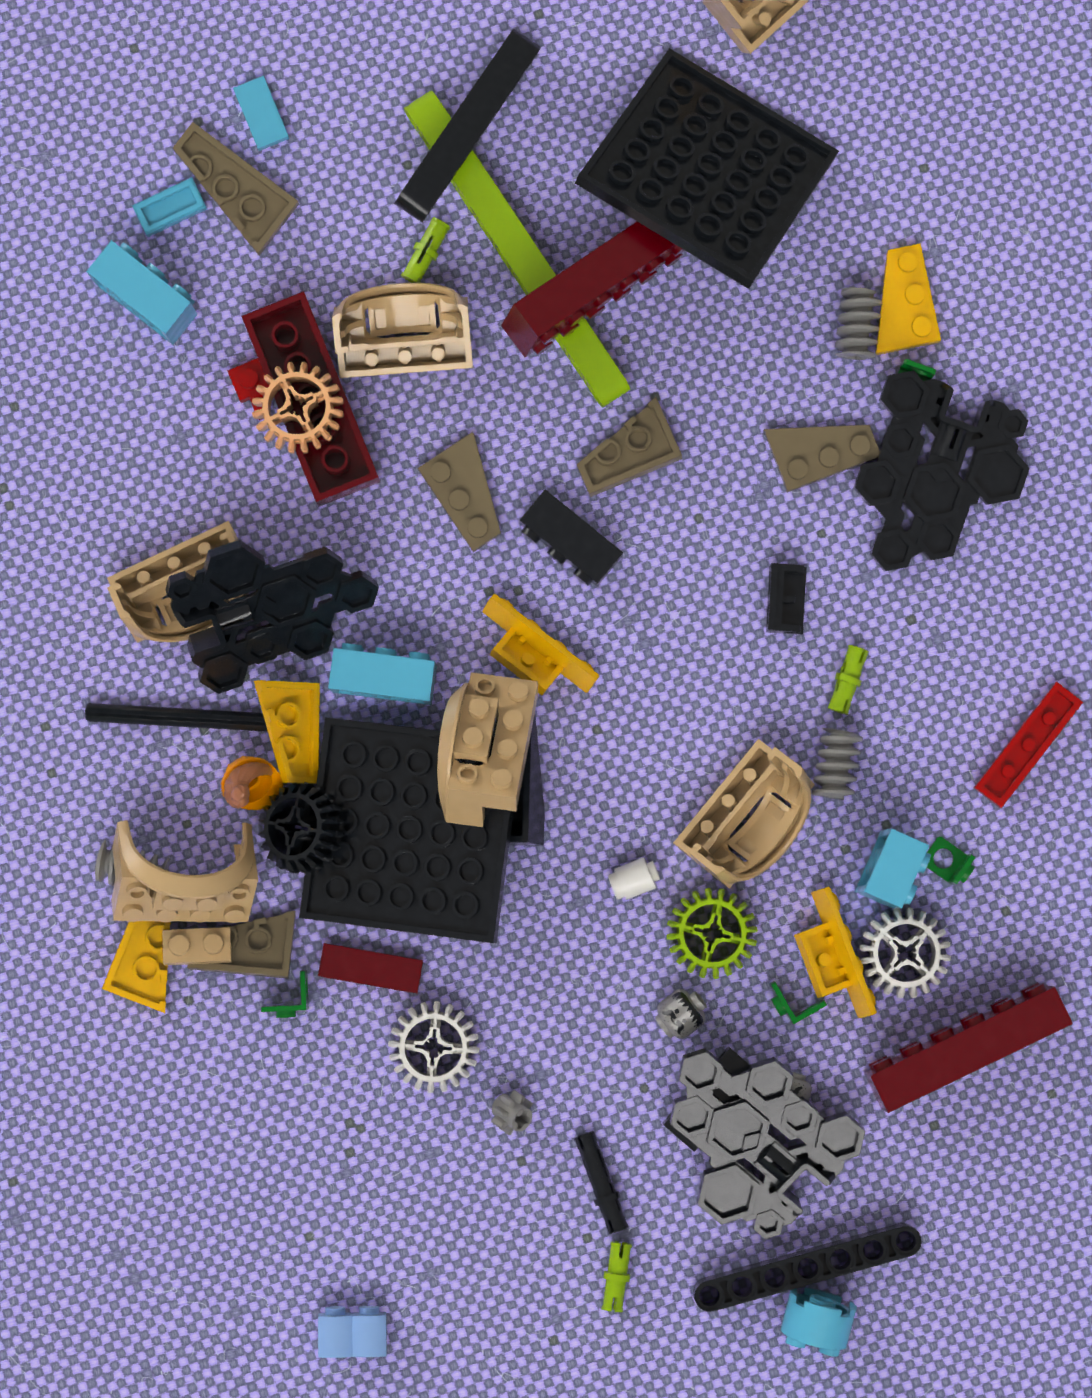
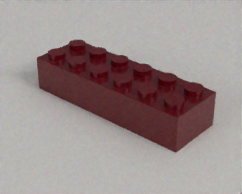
(587, 287)
(290, 334)
(968, 1047)

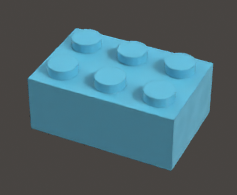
(143, 291)
(382, 674)
(893, 869)

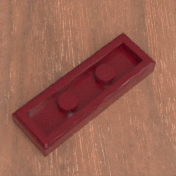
(370, 968)

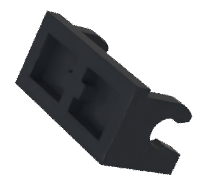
(786, 598)

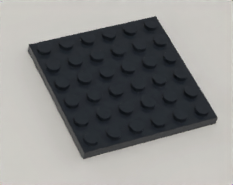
(707, 168)
(398, 854)

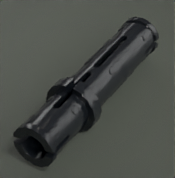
(601, 1183)

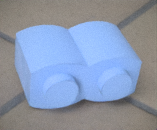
(352, 1334)

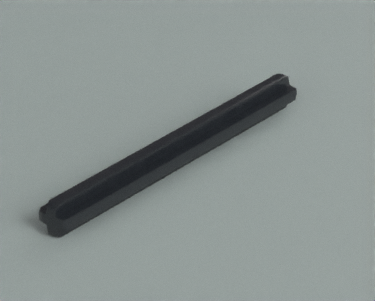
(175, 717)

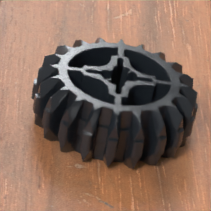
(297, 848)

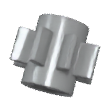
(512, 1112)

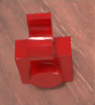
(245, 380)

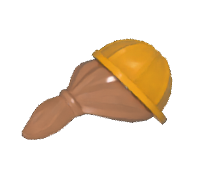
(250, 783)

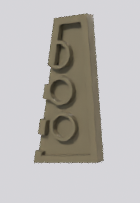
(241, 191)

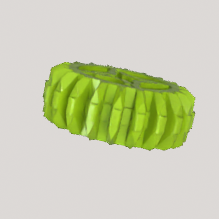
(739, 939)

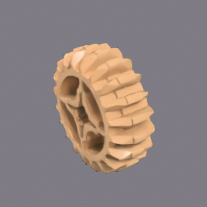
(283, 414)

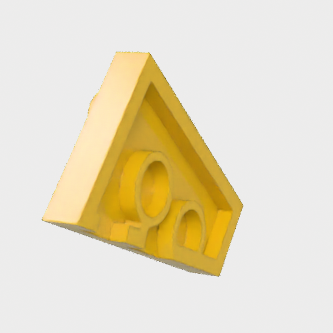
(907, 304)
(292, 726)
(138, 965)

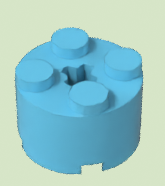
(818, 1321)

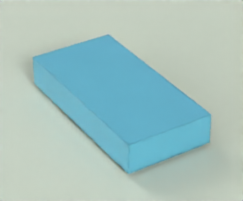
(261, 113)
(169, 207)

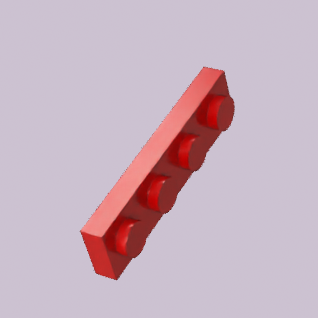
(1028, 745)

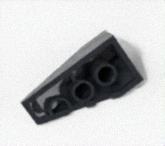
(530, 815)

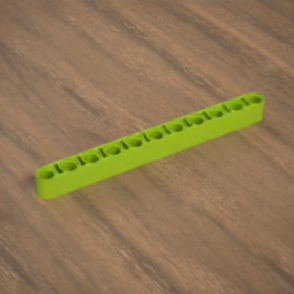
(518, 251)

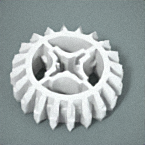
(893, 964)
(404, 1044)

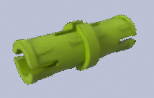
(414, 270)
(848, 679)
(616, 1276)

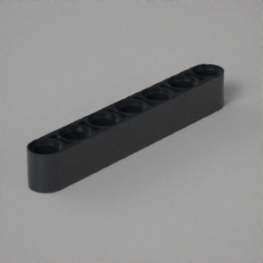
(467, 125)
(823, 1271)

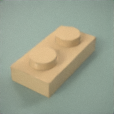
(197, 946)

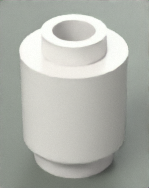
(634, 879)

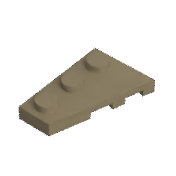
(633, 451)
(819, 452)
(463, 491)
(259, 948)

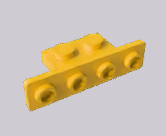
(532, 652)
(831, 957)

